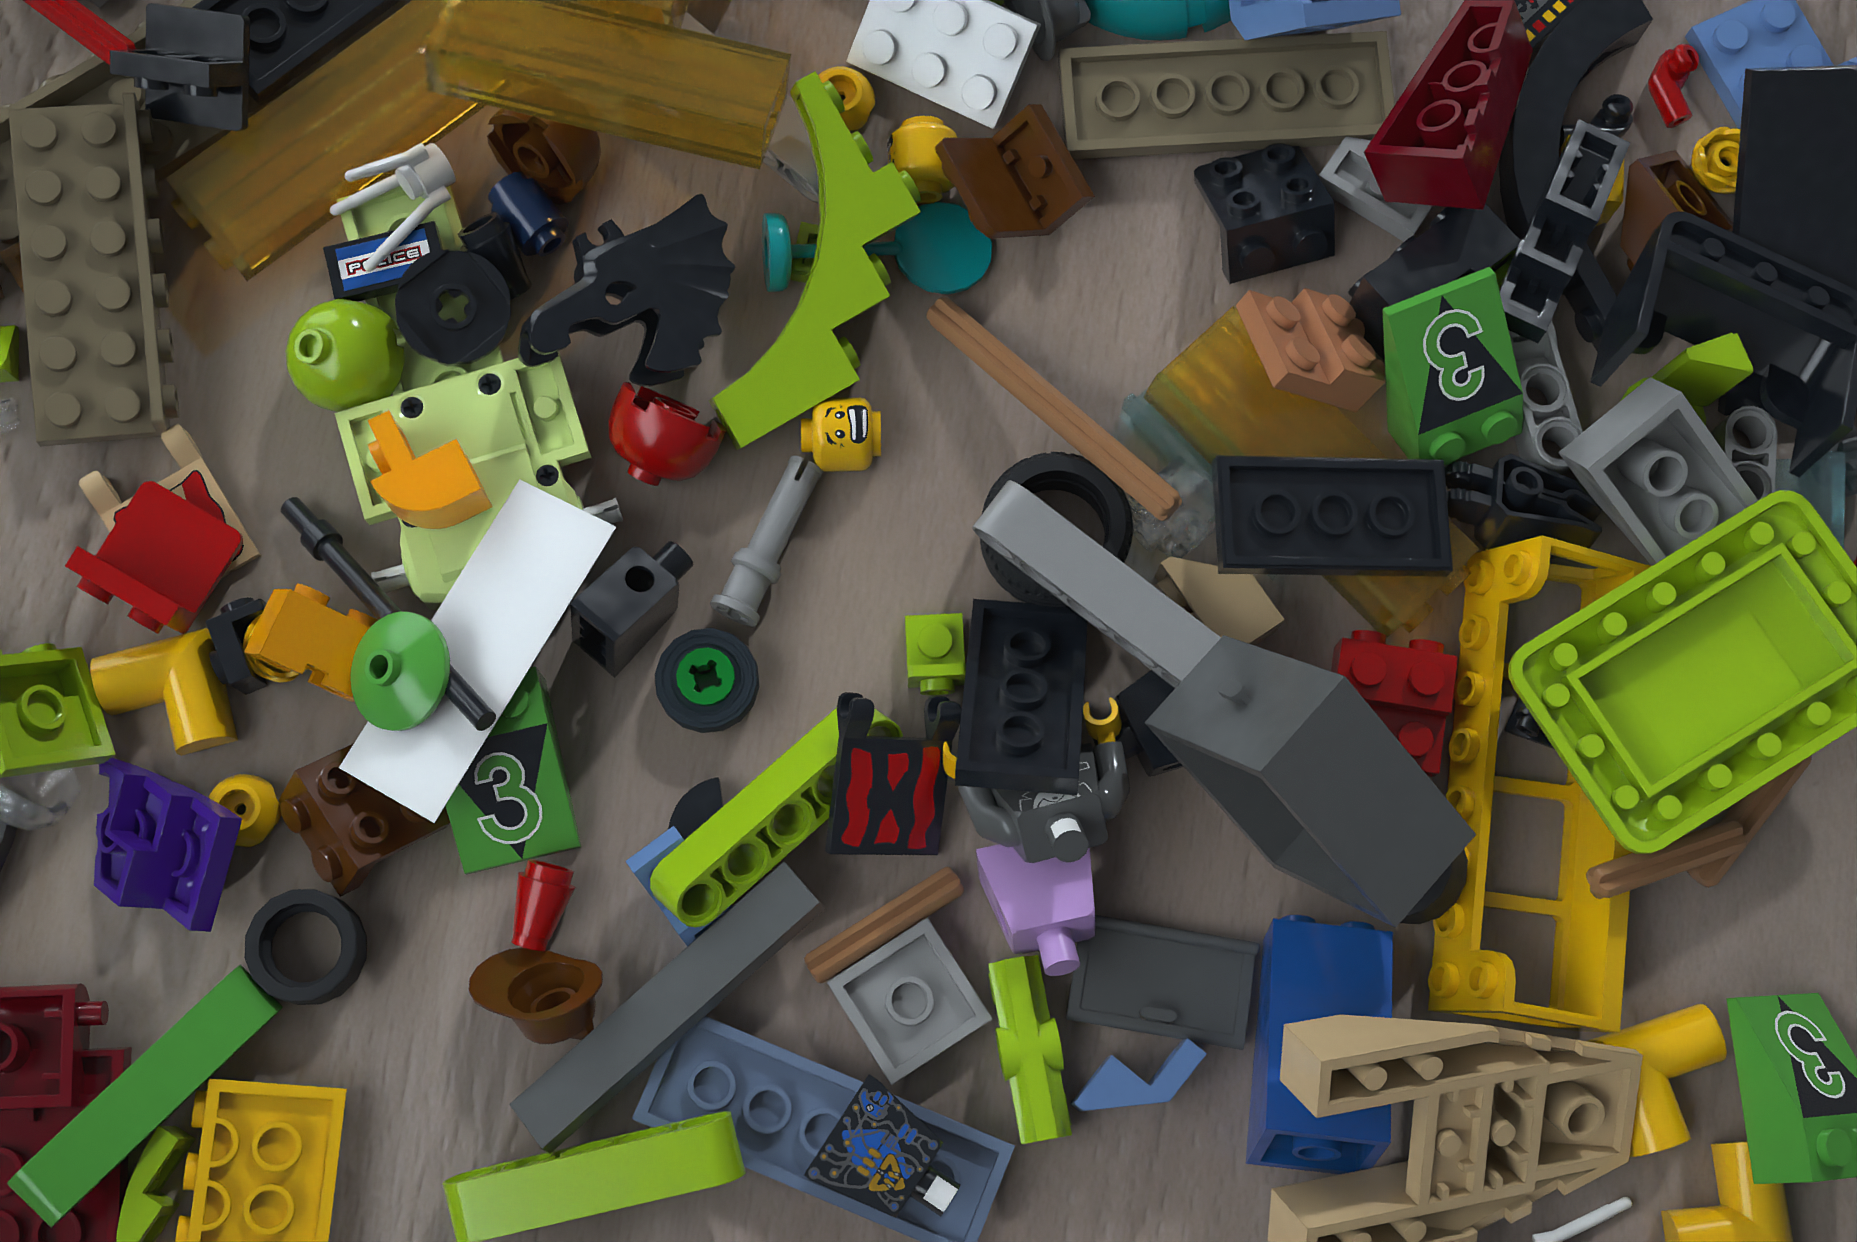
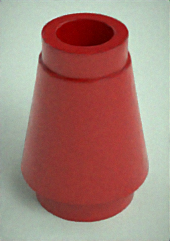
(540, 903)

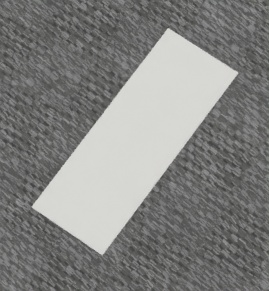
(493, 632)

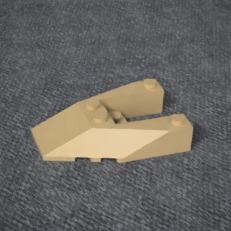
(1491, 1124)

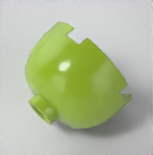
(344, 355)

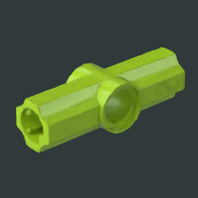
(1029, 1049)

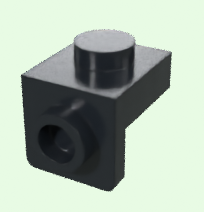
(227, 635)

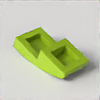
(144, 1205)

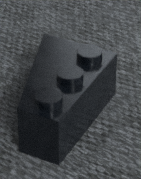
(1453, 247)

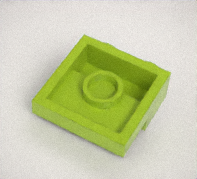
(49, 712)

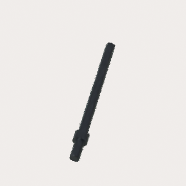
(326, 545)

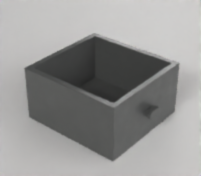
(1312, 777)

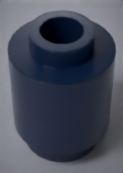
(531, 213)

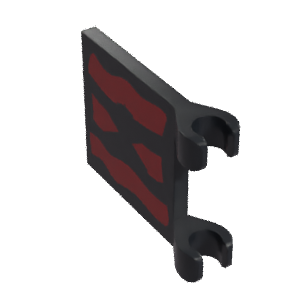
(889, 788)

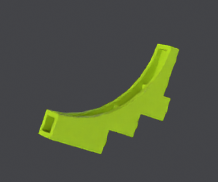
(844, 281)

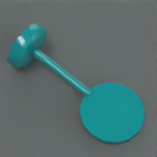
(933, 250)

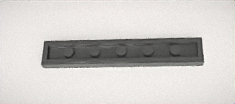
(666, 1007)

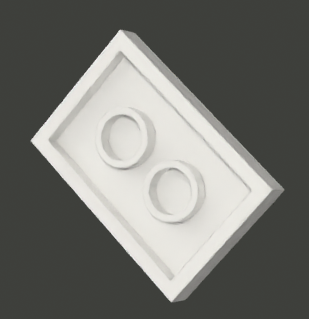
(947, 51)

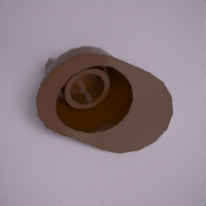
(541, 991)

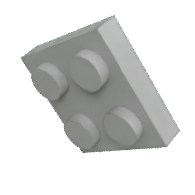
(909, 1001)

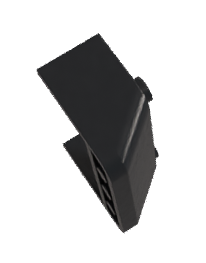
(1788, 317)

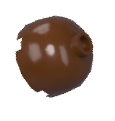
(549, 151)

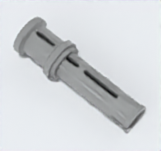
(757, 564)

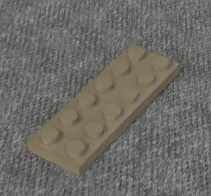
(1224, 94)

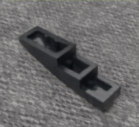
(1560, 228)

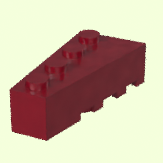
(1455, 111)

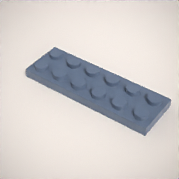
(788, 1109)

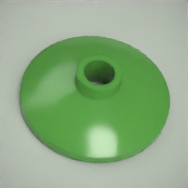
(400, 671)

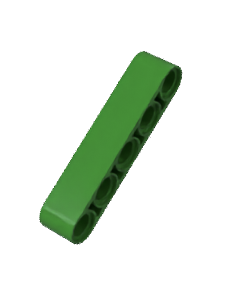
(144, 1096)

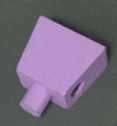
(1040, 904)

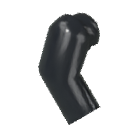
(1613, 117)

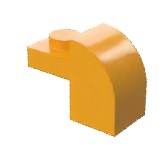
(424, 490)

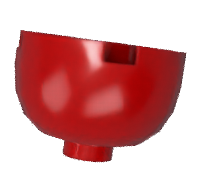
(661, 436)

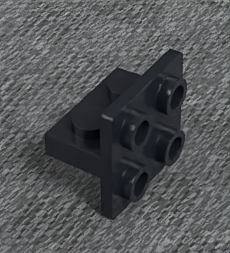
(192, 66)

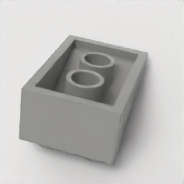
(1657, 471)

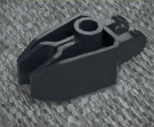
(1520, 503)

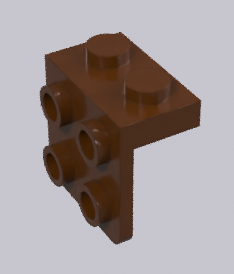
(1017, 179)
(348, 821)

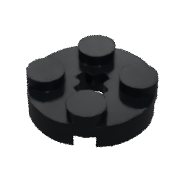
(458, 275)

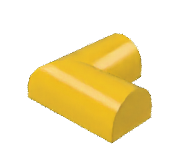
(172, 673)
(1669, 1048)
(1745, 1210)

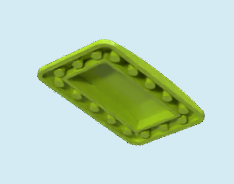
(1701, 672)

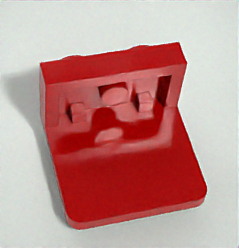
(159, 559)

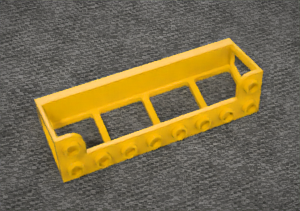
(1588, 930)

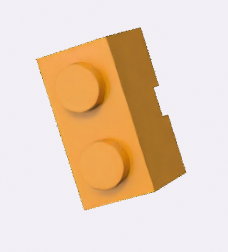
(305, 633)

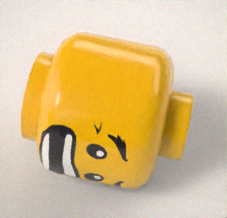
(914, 151)
(842, 434)

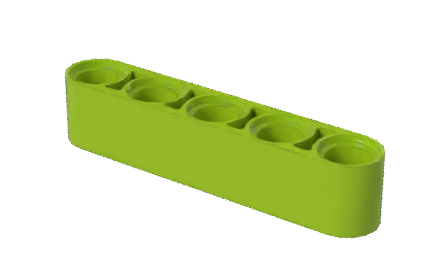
(755, 827)
(594, 1177)

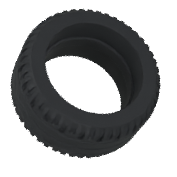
(1068, 474)

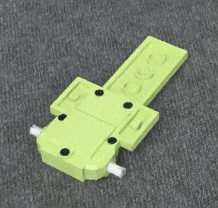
(502, 413)

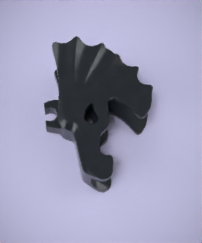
(666, 279)

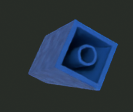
(1305, 976)

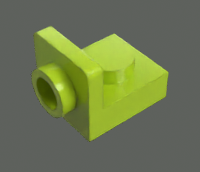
(935, 653)

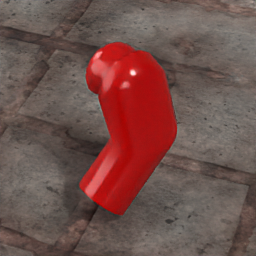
(1668, 80)

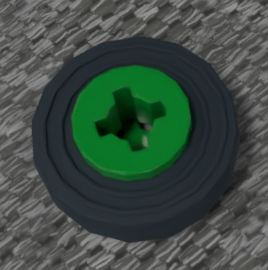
(714, 705)

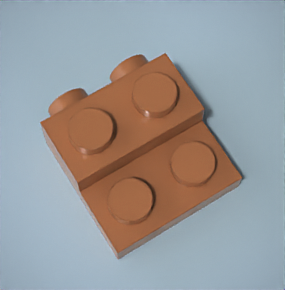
(1313, 347)

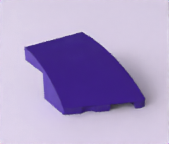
(162, 845)

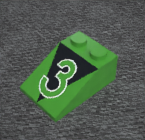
(1451, 370)
(516, 790)
(1795, 1088)

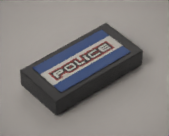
(346, 263)

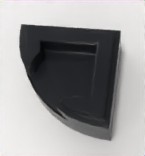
(697, 807)

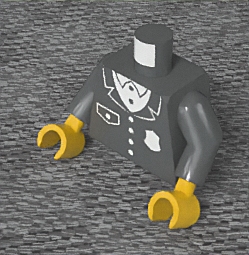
(1051, 823)

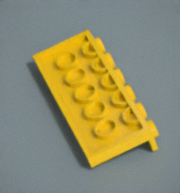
(263, 1163)

